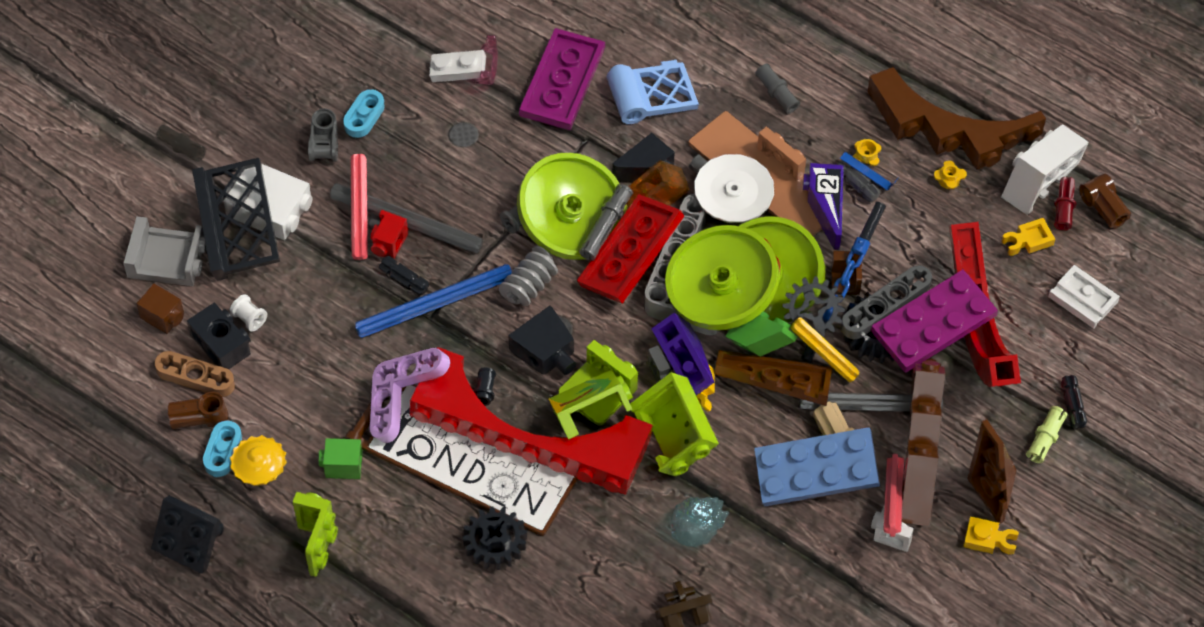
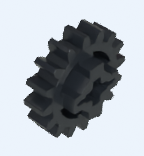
(809, 294)
(498, 527)

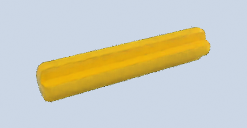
(825, 349)

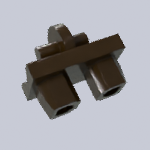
(697, 606)

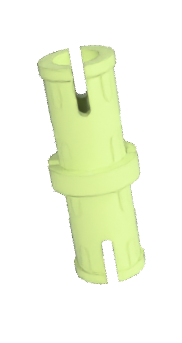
(1046, 434)

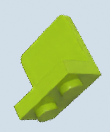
(598, 361)
(315, 516)

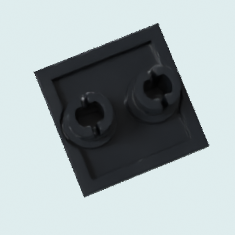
(186, 534)

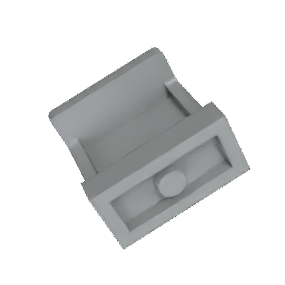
(164, 254)

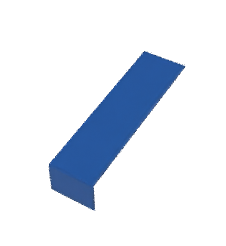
(866, 171)

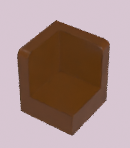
(837, 269)

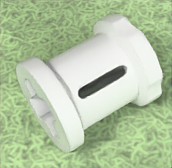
(248, 312)

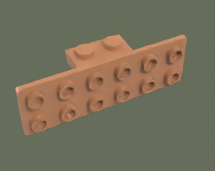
(783, 163)

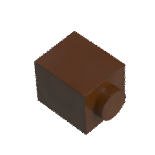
(160, 309)

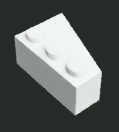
(1042, 165)

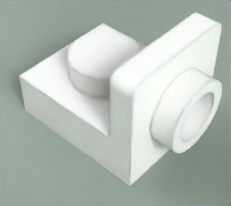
(900, 541)

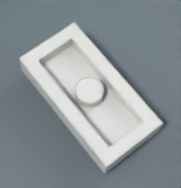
(457, 65)

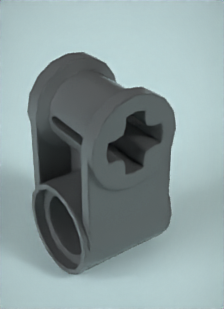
(323, 140)

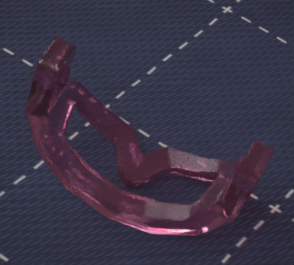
(491, 48)

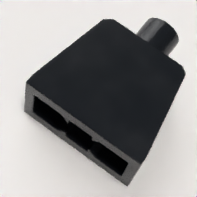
(544, 343)

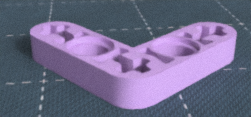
(391, 385)

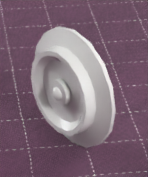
(734, 188)

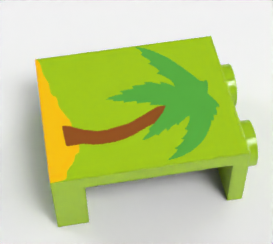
(586, 394)

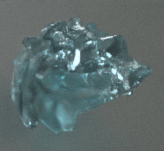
(697, 520)

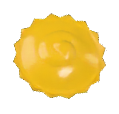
(258, 460)

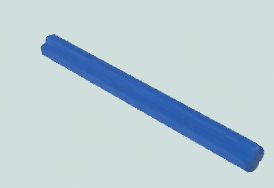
(432, 301)

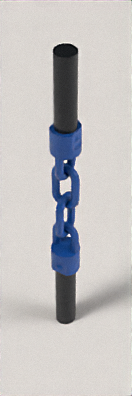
(859, 248)

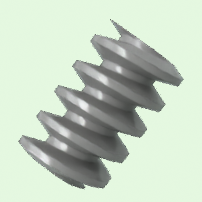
(528, 277)

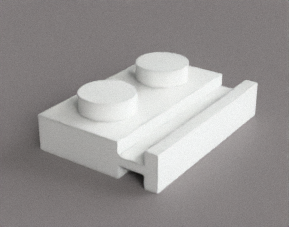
(1084, 296)

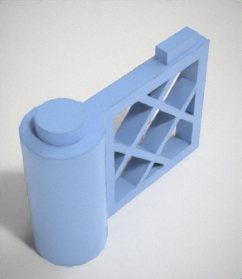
(631, 94)

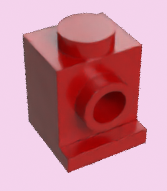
(389, 234)

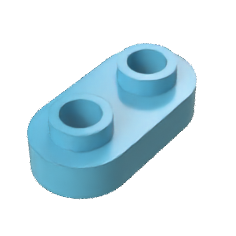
(362, 115)
(220, 450)

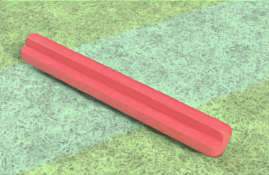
(359, 207)
(893, 495)

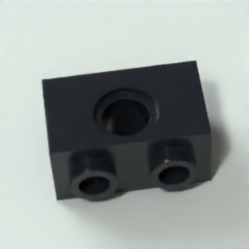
(223, 351)

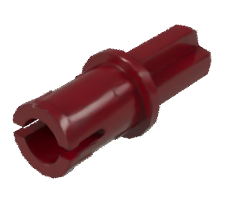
(1065, 204)

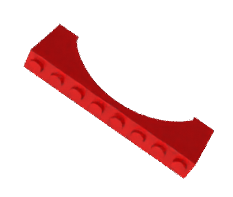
(602, 457)

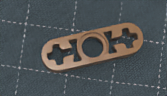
(187, 364)

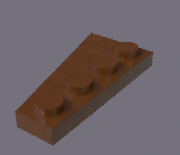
(783, 376)

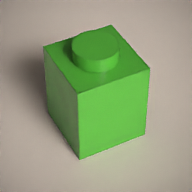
(341, 458)

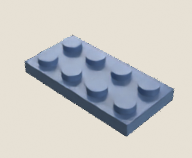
(817, 467)

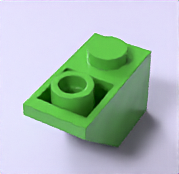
(762, 335)

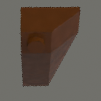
(992, 471)

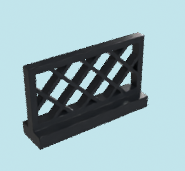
(214, 228)

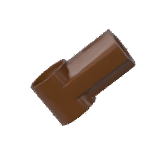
(1102, 195)
(195, 411)

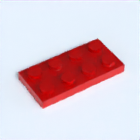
(630, 248)

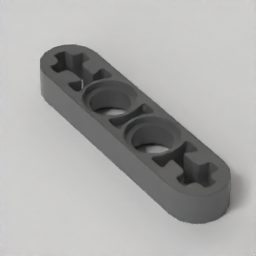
(883, 299)

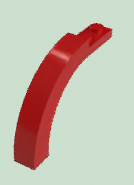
(989, 355)

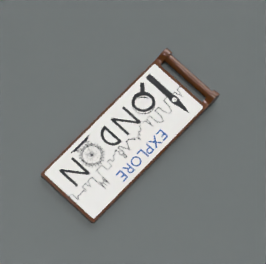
(471, 468)

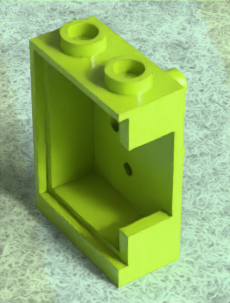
(676, 423)

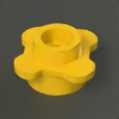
(867, 146)
(950, 181)

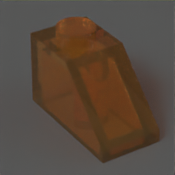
(661, 183)

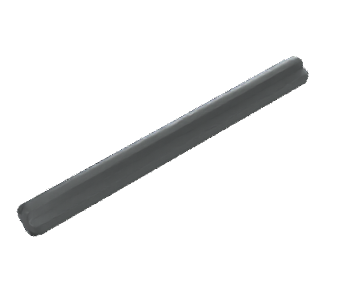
(414, 220)

